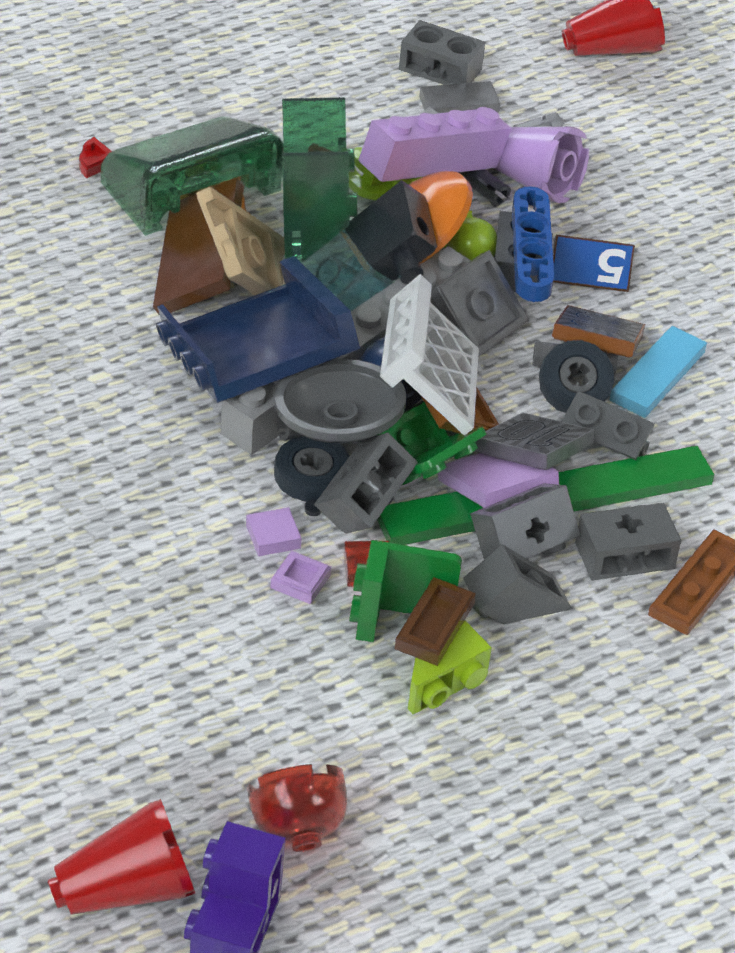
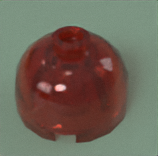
(300, 804)

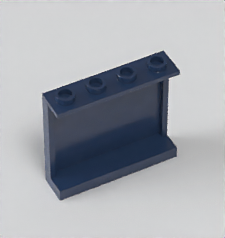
(262, 335)

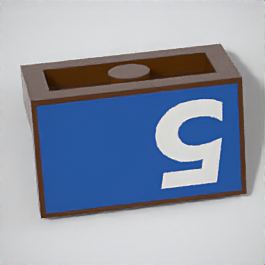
(592, 263)

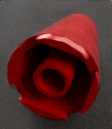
(616, 29)
(124, 866)

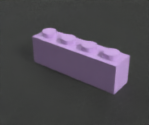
(434, 143)

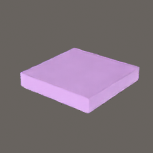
(493, 479)

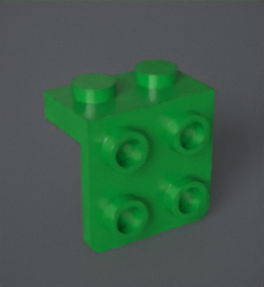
(430, 444)
(396, 581)

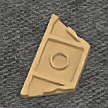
(244, 243)

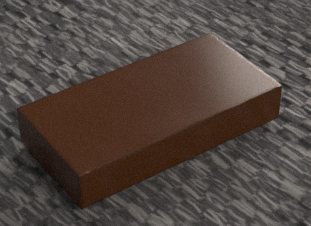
(435, 621)

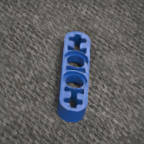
(534, 243)

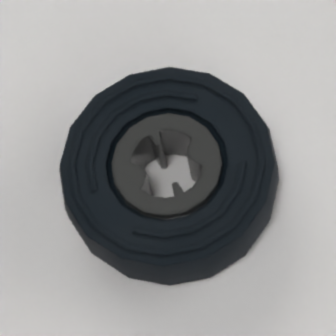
(577, 356)
(293, 467)

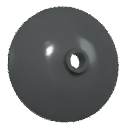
(339, 401)

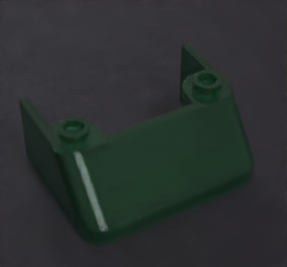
(315, 174)

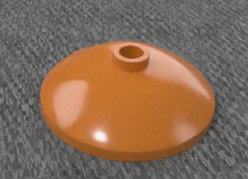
(448, 202)

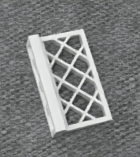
(430, 355)

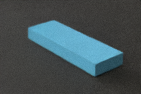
(658, 371)

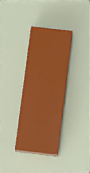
(696, 584)

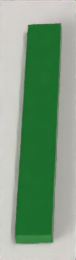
(587, 488)

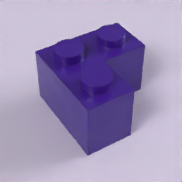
(237, 891)

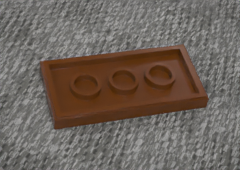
(189, 258)

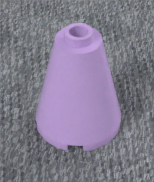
(546, 159)

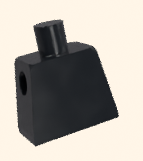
(395, 233)

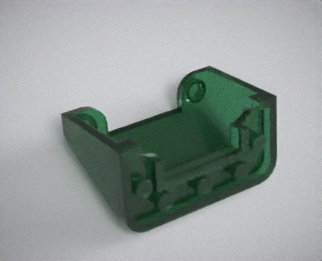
(157, 171)

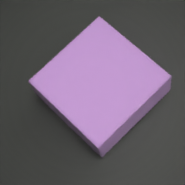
(273, 531)
(300, 577)

